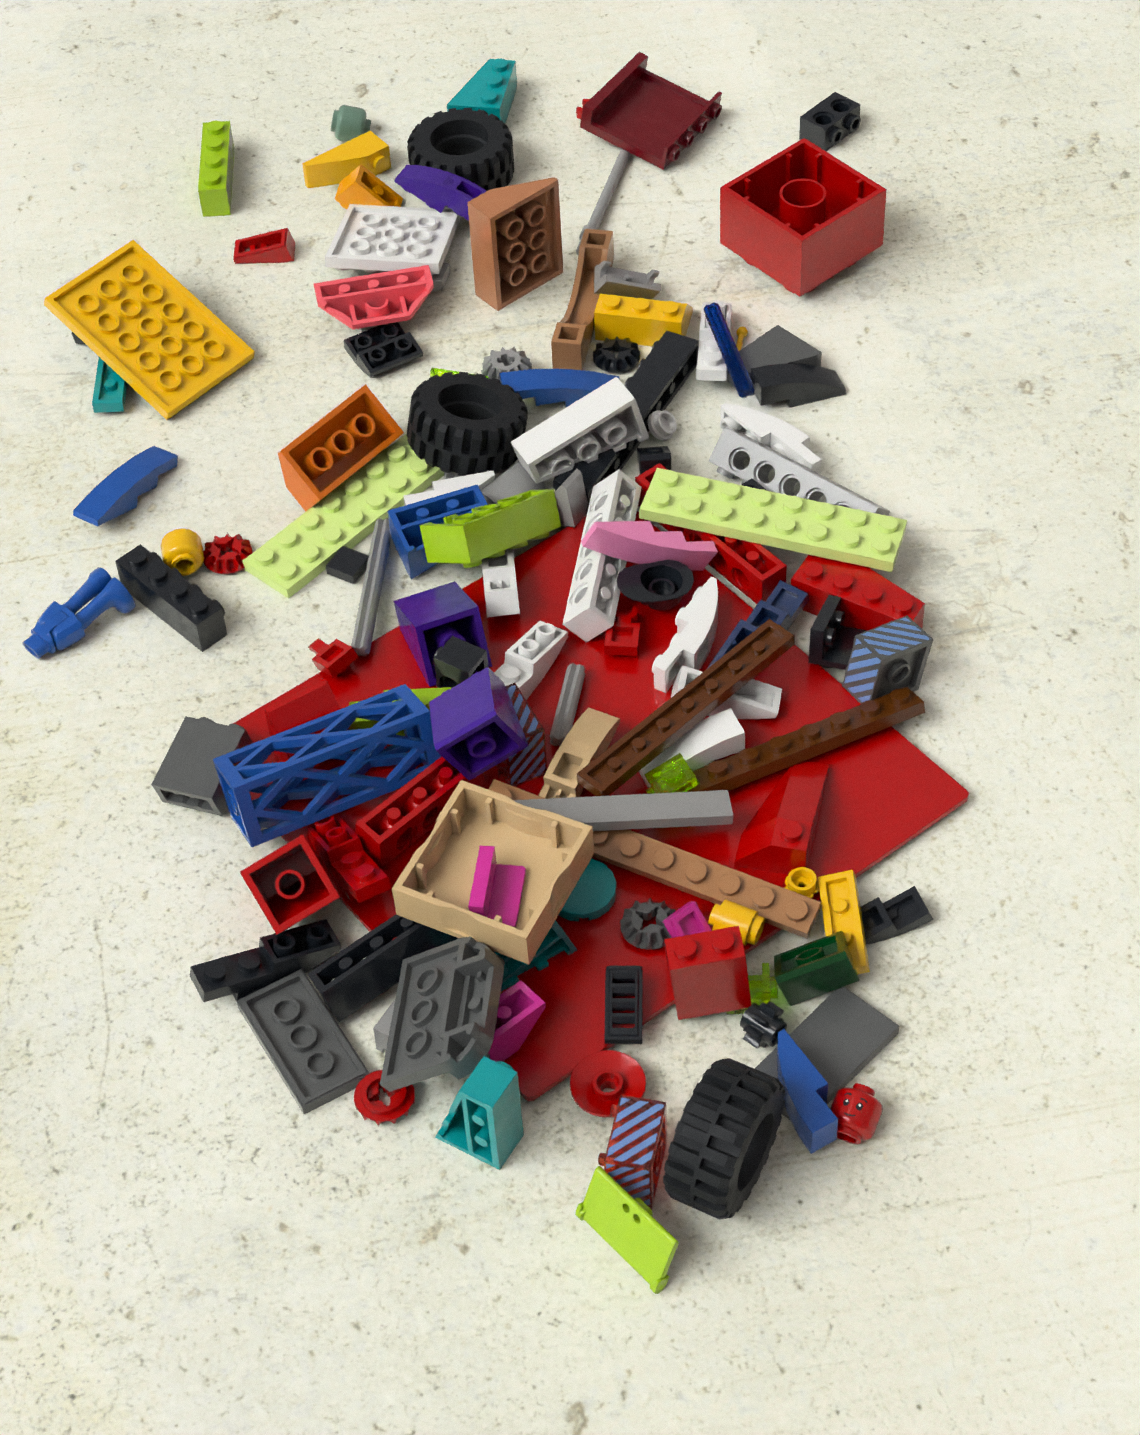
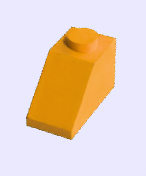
(365, 189)

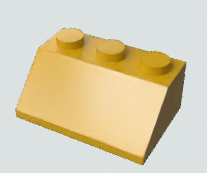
(639, 318)

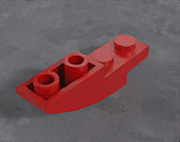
(346, 860)

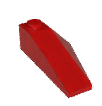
(785, 824)

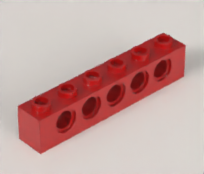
(741, 562)

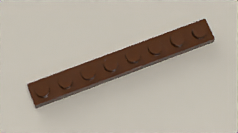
(685, 709)
(809, 741)

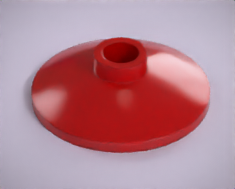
(603, 1071)

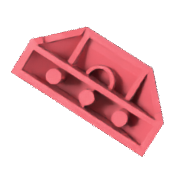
(375, 297)

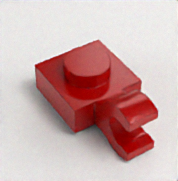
(332, 658)

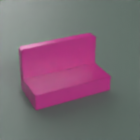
(496, 888)

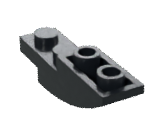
(271, 961)

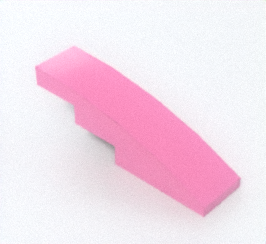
(642, 545)

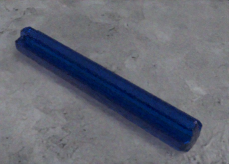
(729, 350)

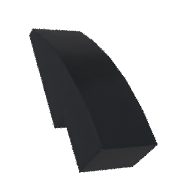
(795, 384)

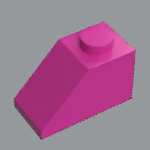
(516, 1016)

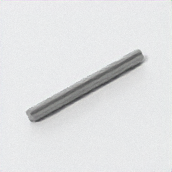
(371, 588)

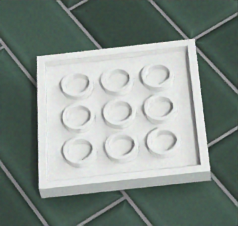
(391, 238)

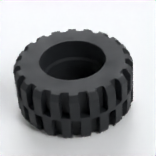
(466, 145)
(465, 423)
(724, 1138)

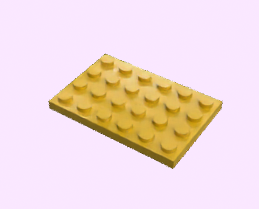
(149, 329)

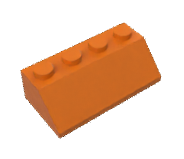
(337, 447)

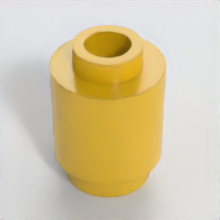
(733, 914)

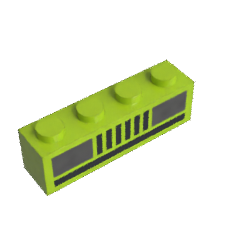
(216, 168)

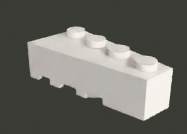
(581, 432)

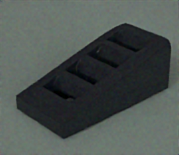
(623, 982)

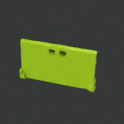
(628, 1228)

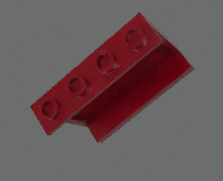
(648, 114)

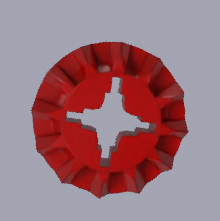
(230, 561)
(371, 1107)

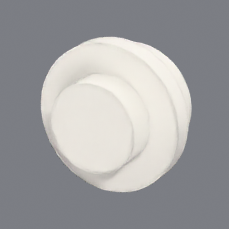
(662, 424)

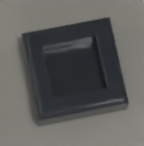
(347, 564)

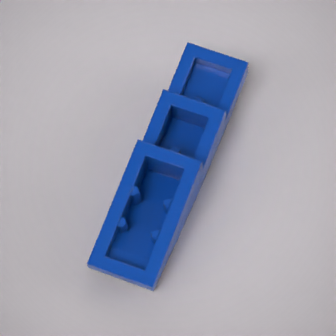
(554, 385)
(121, 488)

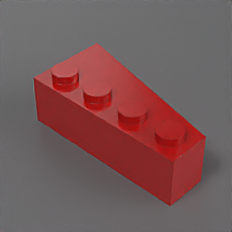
(864, 594)

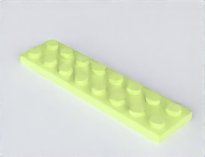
(340, 519)
(773, 519)

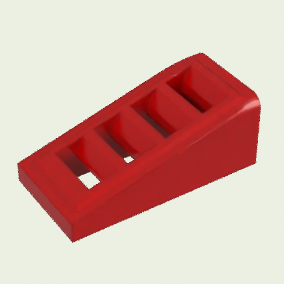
(266, 248)

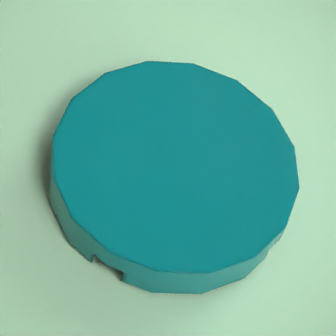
(592, 894)

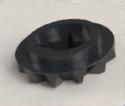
(626, 360)

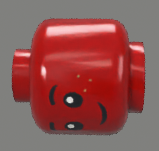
(856, 1113)

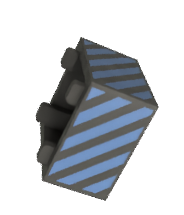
(887, 659)

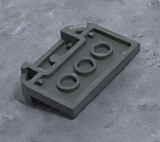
(443, 1013)

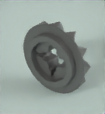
(651, 936)

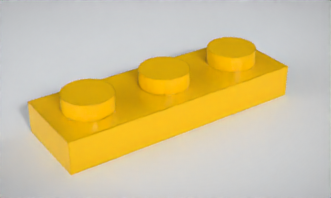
(843, 913)

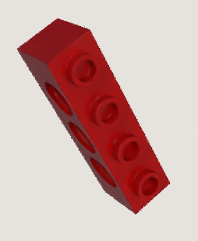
(409, 812)

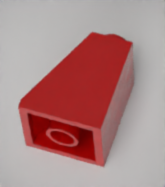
(290, 884)
(708, 972)

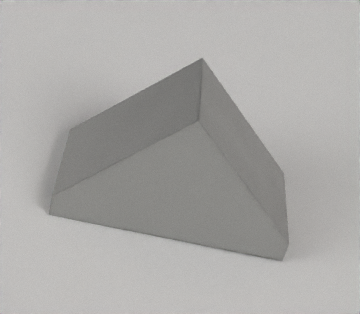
(572, 500)

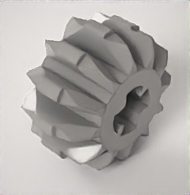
(505, 361)

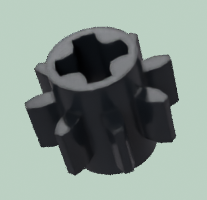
(762, 1024)

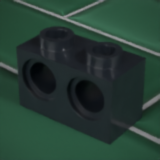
(830, 121)

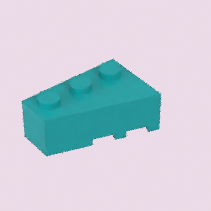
(489, 89)

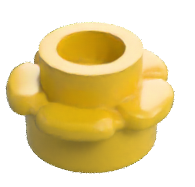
(802, 877)

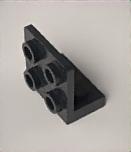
(829, 639)

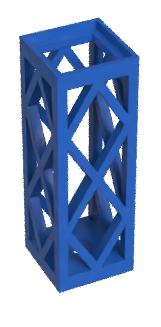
(310, 749)

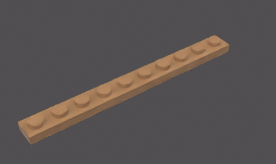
(695, 874)

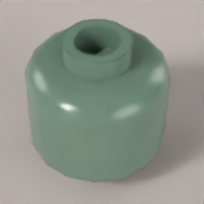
(349, 122)

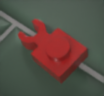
(624, 635)

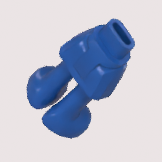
(63, 628)

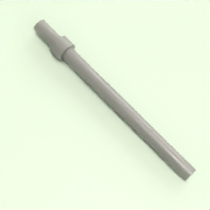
(606, 194)

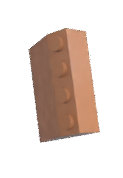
(515, 240)

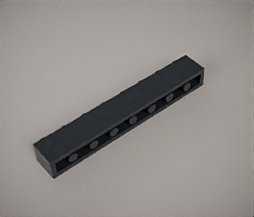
(653, 388)

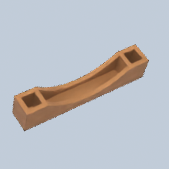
(575, 330)

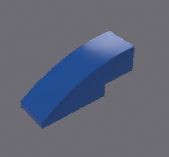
(805, 1095)

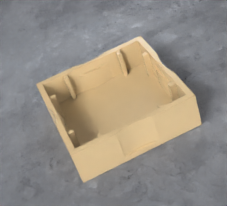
(441, 871)

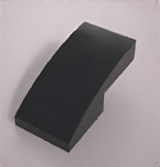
(894, 916)

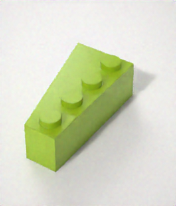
(491, 529)

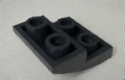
(382, 348)

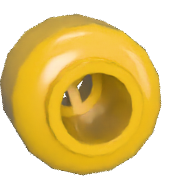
(182, 551)

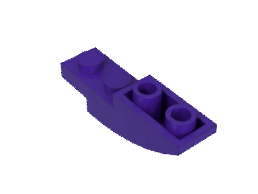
(439, 188)

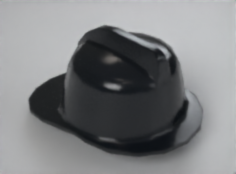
(656, 584)

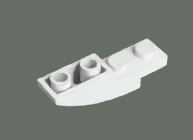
(710, 360)
(771, 432)
(693, 639)
(532, 657)

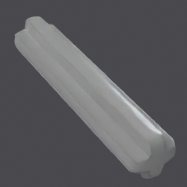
(567, 703)

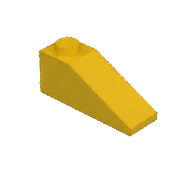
(340, 161)

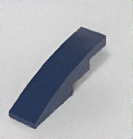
(781, 607)

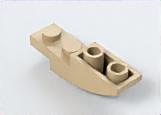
(582, 745)

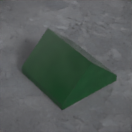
(815, 968)

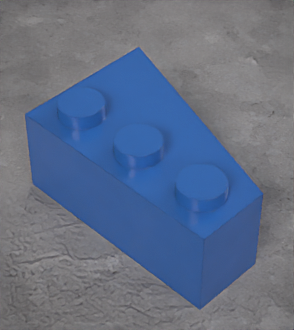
(405, 523)

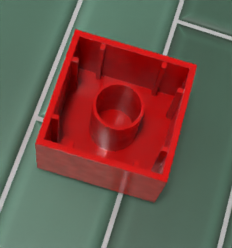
(802, 216)

